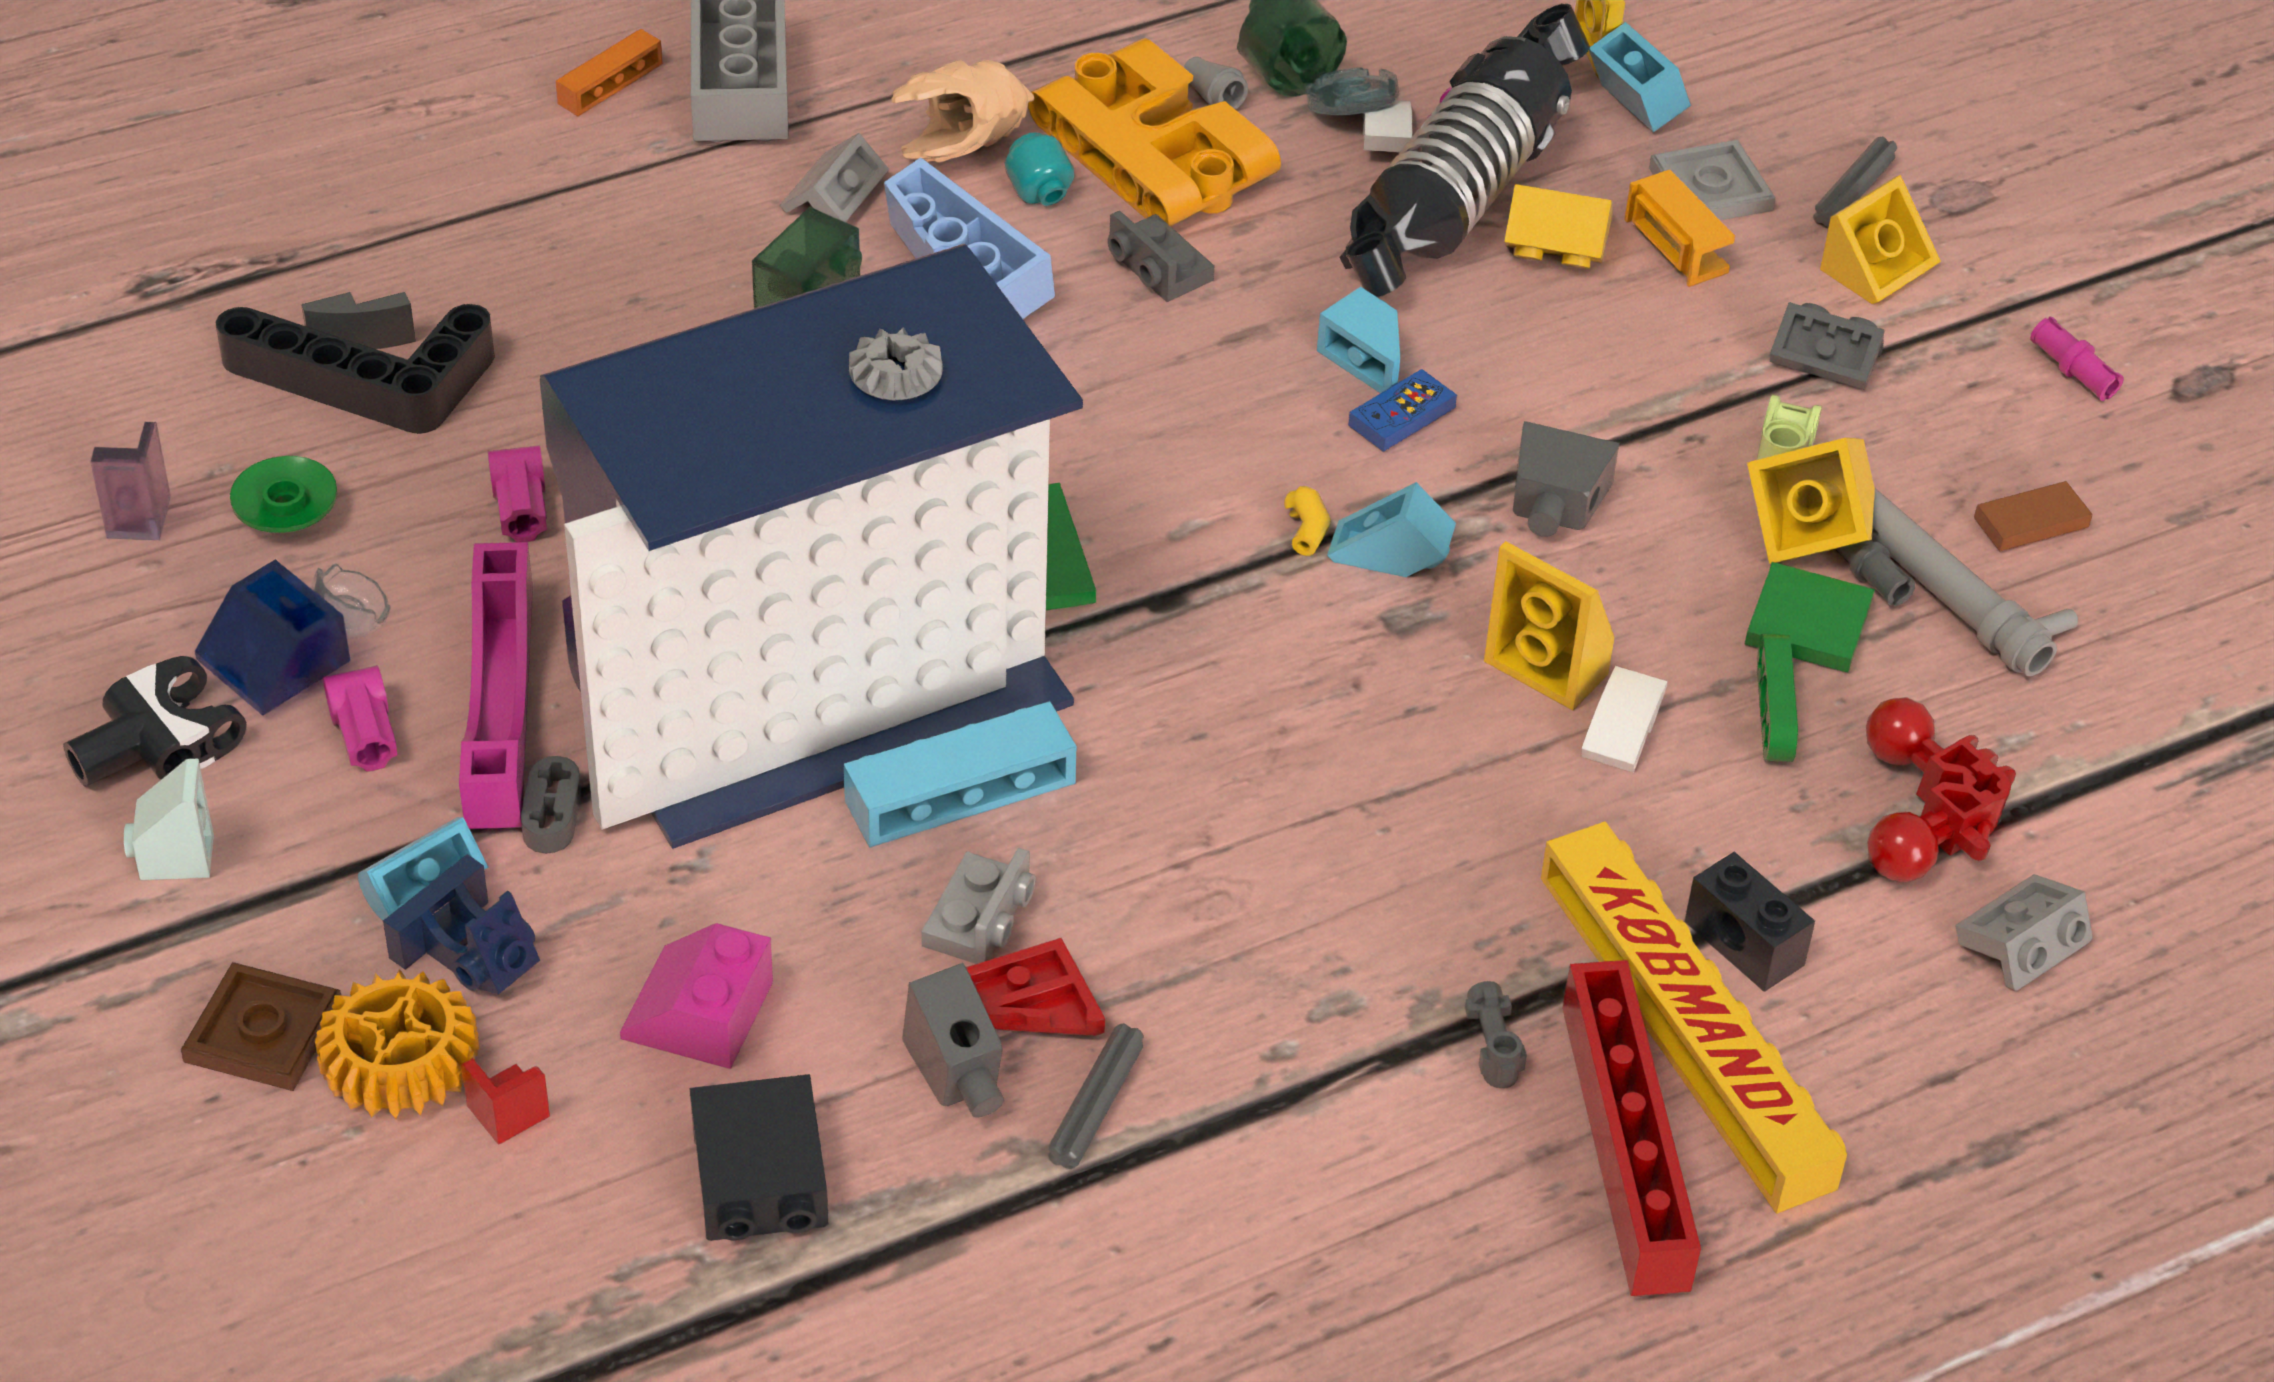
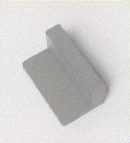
(839, 179)

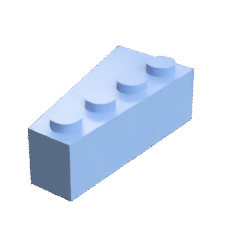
(938, 214)

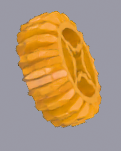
(401, 1053)

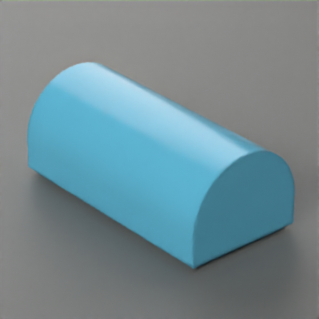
(415, 866)

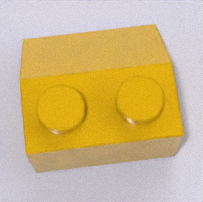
(1558, 225)
(1814, 498)

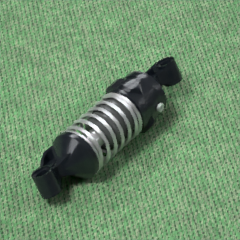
(1477, 142)

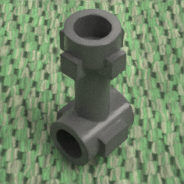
(1504, 1052)

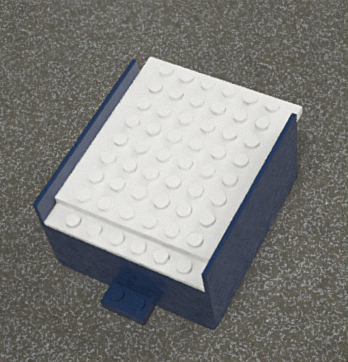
(798, 563)

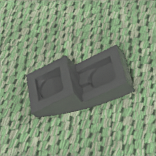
(372, 323)

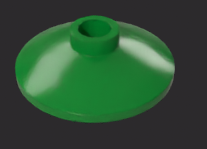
(283, 494)

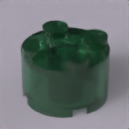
(1291, 43)

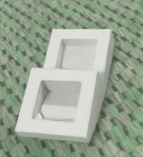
(1388, 127)
(1623, 719)

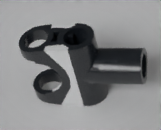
(155, 725)

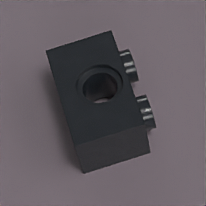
(1749, 921)

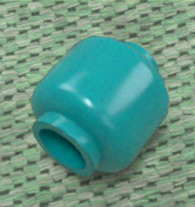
(1039, 169)

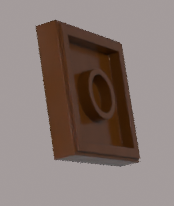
(259, 1026)

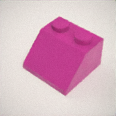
(703, 995)

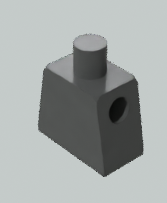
(1561, 477)
(954, 1040)

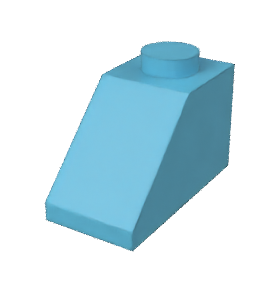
(1362, 338)
(1395, 534)

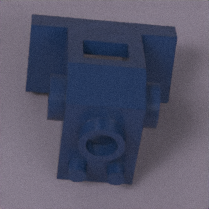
(497, 939)

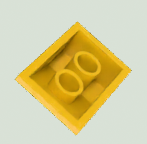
(1547, 628)

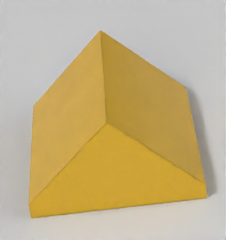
(1878, 243)

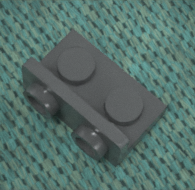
(1158, 255)
(1827, 344)

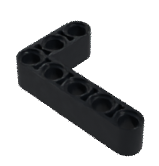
(358, 378)

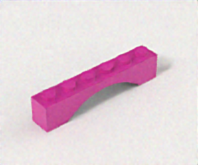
(497, 716)

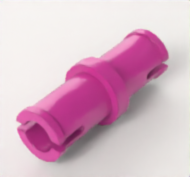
(2076, 358)

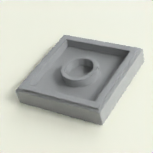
(1719, 177)

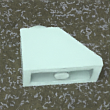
(172, 827)

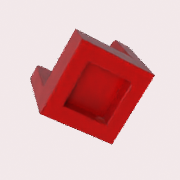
(507, 1100)

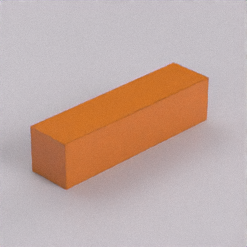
(609, 72)

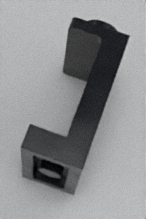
(759, 1157)

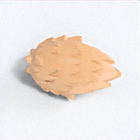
(966, 108)

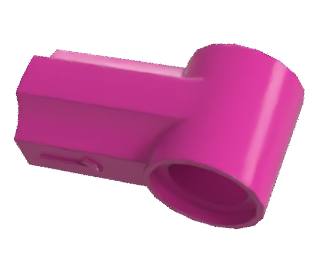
(519, 485)
(361, 709)

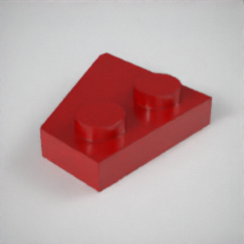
(1037, 992)

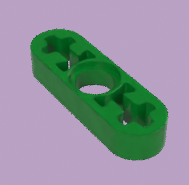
(1777, 698)

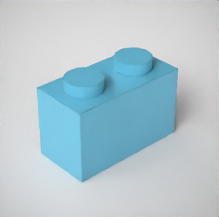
(1639, 76)

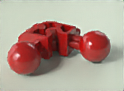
(1959, 788)

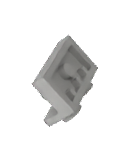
(979, 906)
(2029, 928)

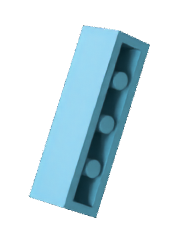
(959, 773)

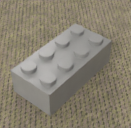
(738, 70)

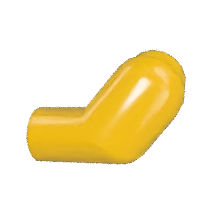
(1314, 516)

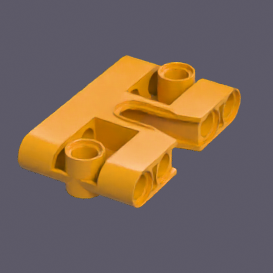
(1136, 133)

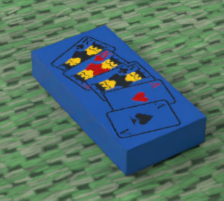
(1402, 410)

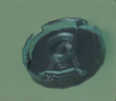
(1352, 91)

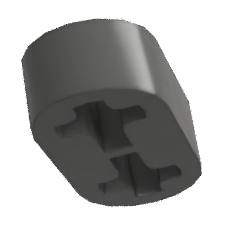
(561, 805)

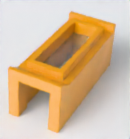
(1679, 226)

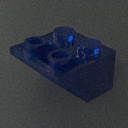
(273, 638)

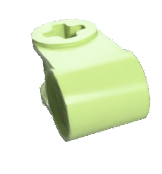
(1787, 428)

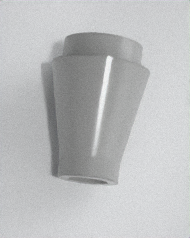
(1217, 82)

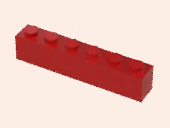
(1630, 1129)

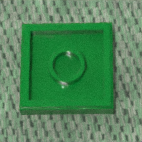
(1817, 613)

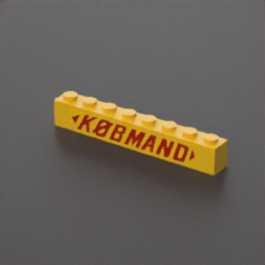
(1696, 1019)

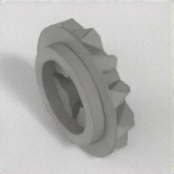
(887, 380)

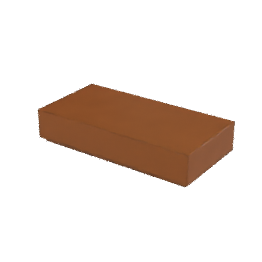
(2033, 516)

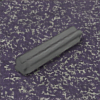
(1856, 179)
(1095, 1096)

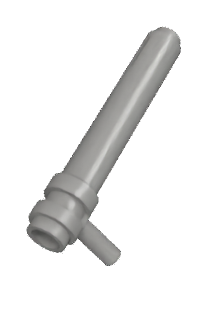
(1999, 623)

